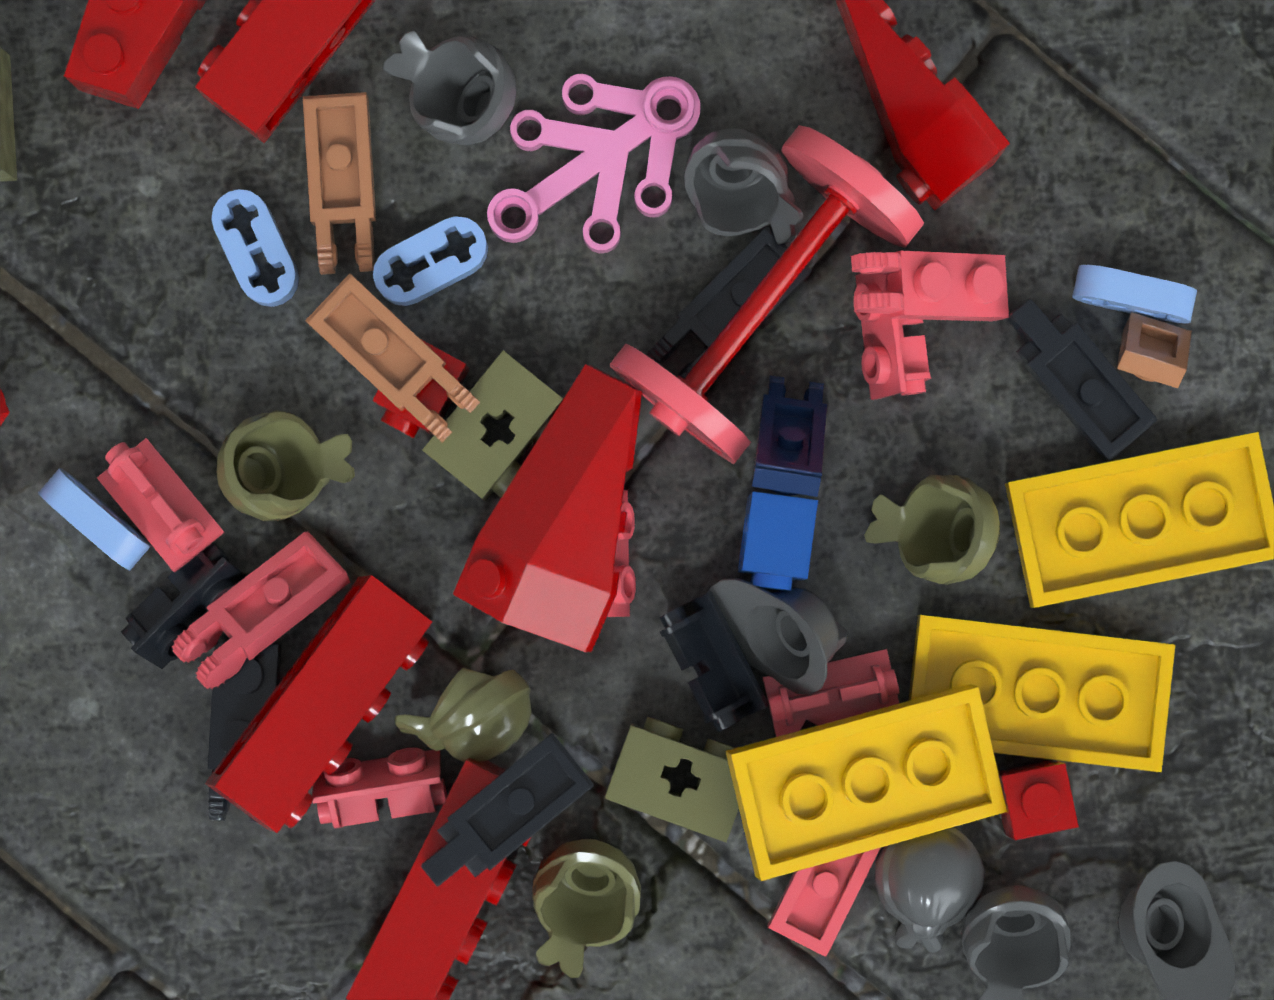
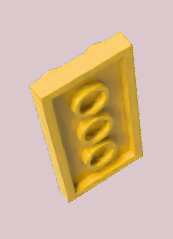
(1143, 519)
(1053, 689)
(866, 781)

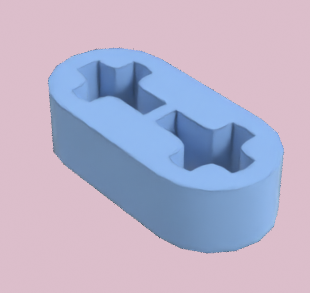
(423, 247)
(242, 255)
(1134, 293)
(94, 519)

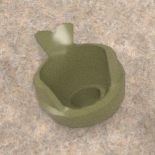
(278, 466)
(941, 530)
(474, 716)
(583, 898)

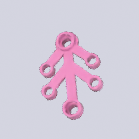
(603, 154)

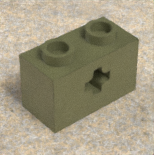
(502, 391)
(641, 786)

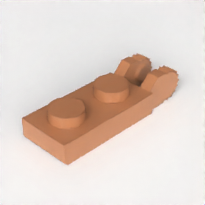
(340, 174)
(386, 352)

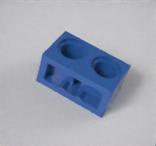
(777, 539)

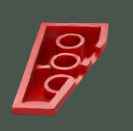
(931, 127)
(555, 531)

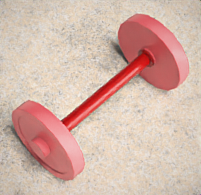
(850, 189)

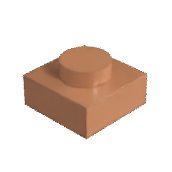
(1154, 350)

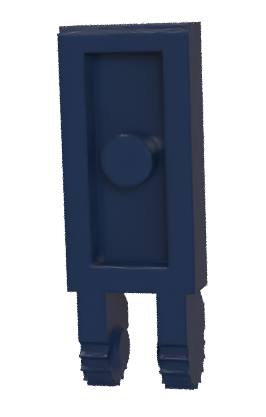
(790, 440)

